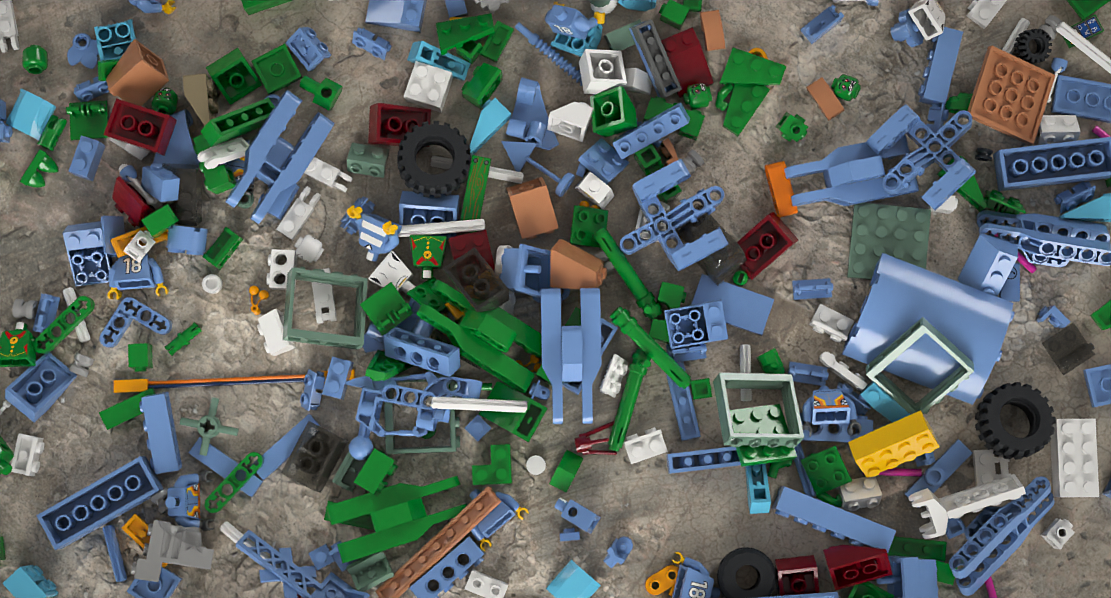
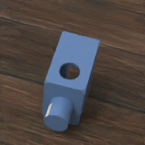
(584, 519)

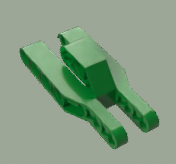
(495, 328)
(395, 514)

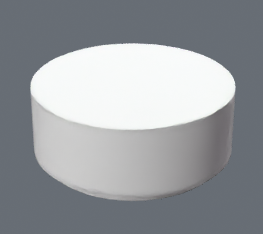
(212, 283)
(535, 465)

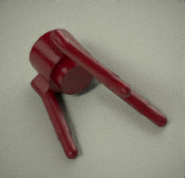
(584, 444)

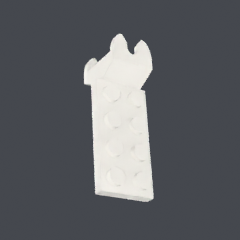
(963, 502)

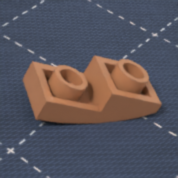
(713, 30)
(825, 98)
(668, 151)

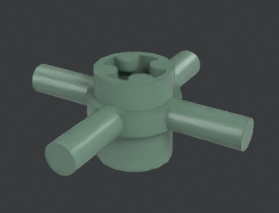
(201, 425)

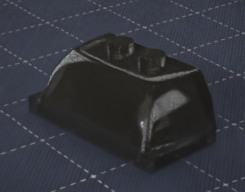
(720, 263)

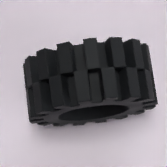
(1042, 46)

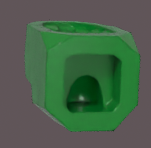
(958, 103)
(771, 362)

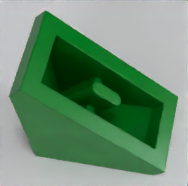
(160, 221)
(566, 471)

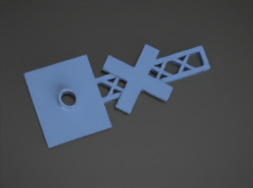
(289, 572)

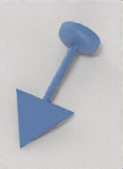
(519, 154)

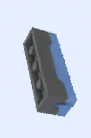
(655, 58)

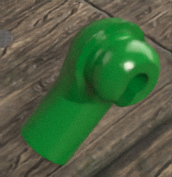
(722, 94)
(775, 466)
(825, 497)

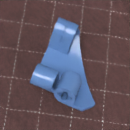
(530, 117)
(180, 146)
(374, 340)

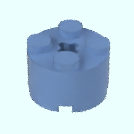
(187, 238)

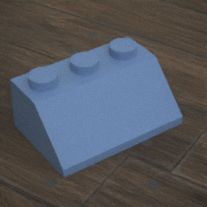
(421, 210)
(989, 264)

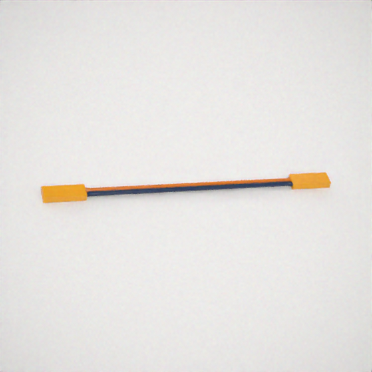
(141, 385)

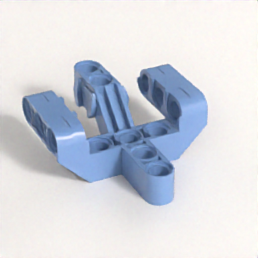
(908, 122)
(646, 194)

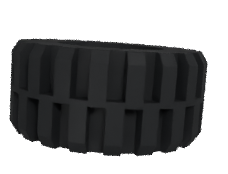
(434, 135)
(1034, 407)

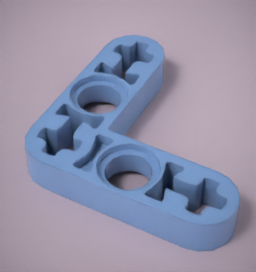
(128, 317)

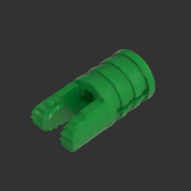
(52, 132)

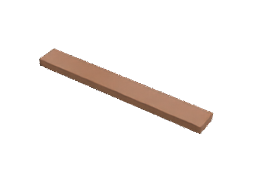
(439, 544)

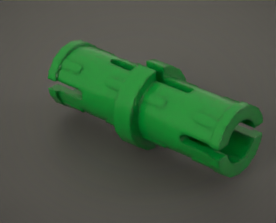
(183, 338)

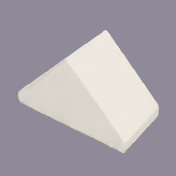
(637, 81)

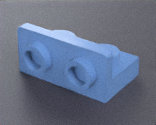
(308, 47)

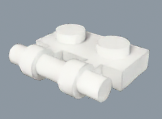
(984, 466)

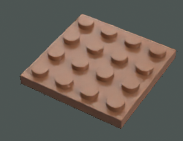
(1010, 95)

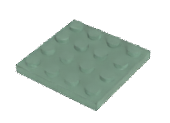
(887, 230)

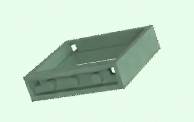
(319, 338)
(758, 381)
(935, 396)
(390, 426)

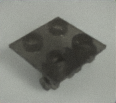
(1068, 348)

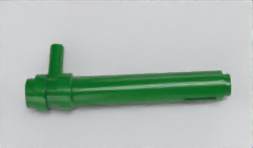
(643, 297)
(629, 326)
(637, 371)

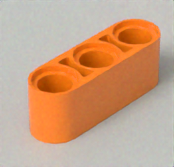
(780, 189)

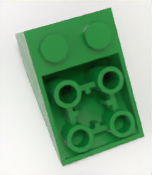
(517, 423)

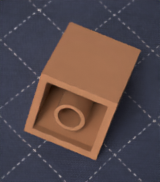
(137, 75)
(532, 208)
(575, 267)

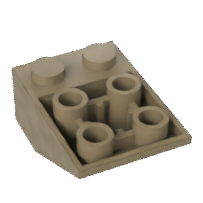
(201, 95)

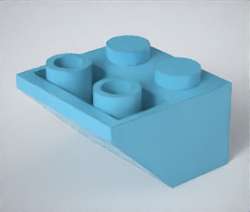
(30, 583)

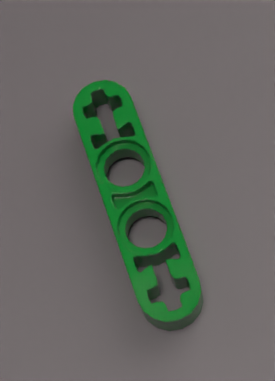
(66, 328)
(234, 482)

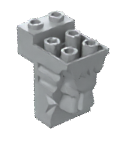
(173, 546)

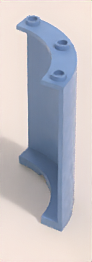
(961, 313)

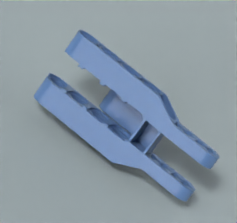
(270, 151)
(848, 166)
(1048, 244)
(576, 354)
(1014, 529)

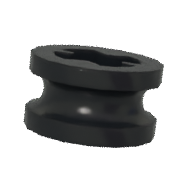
(983, 154)

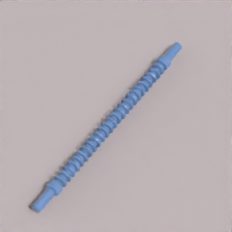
(534, 40)

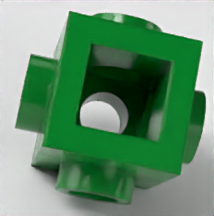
(792, 127)

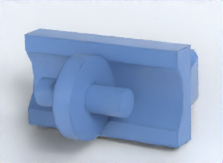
(618, 551)

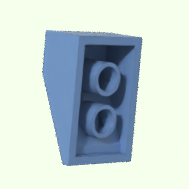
(397, 14)
(39, 386)

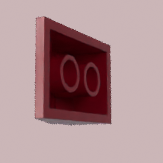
(687, 59)
(391, 122)
(140, 127)
(131, 202)
(464, 243)
(765, 244)
(856, 564)
(797, 575)

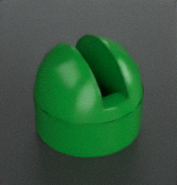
(736, 276)

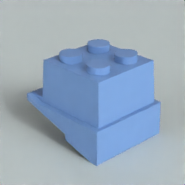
(526, 269)
(911, 577)

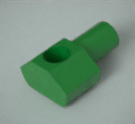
(319, 88)

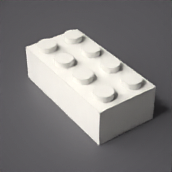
(1074, 458)

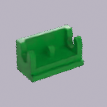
(223, 248)

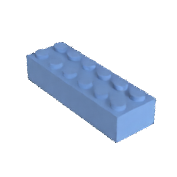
(1053, 164)
(100, 503)
(831, 518)

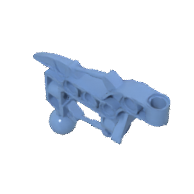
(377, 392)

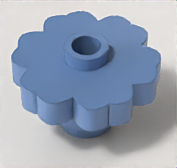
(907, 30)

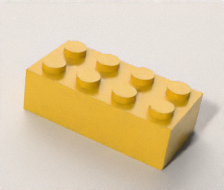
(893, 444)

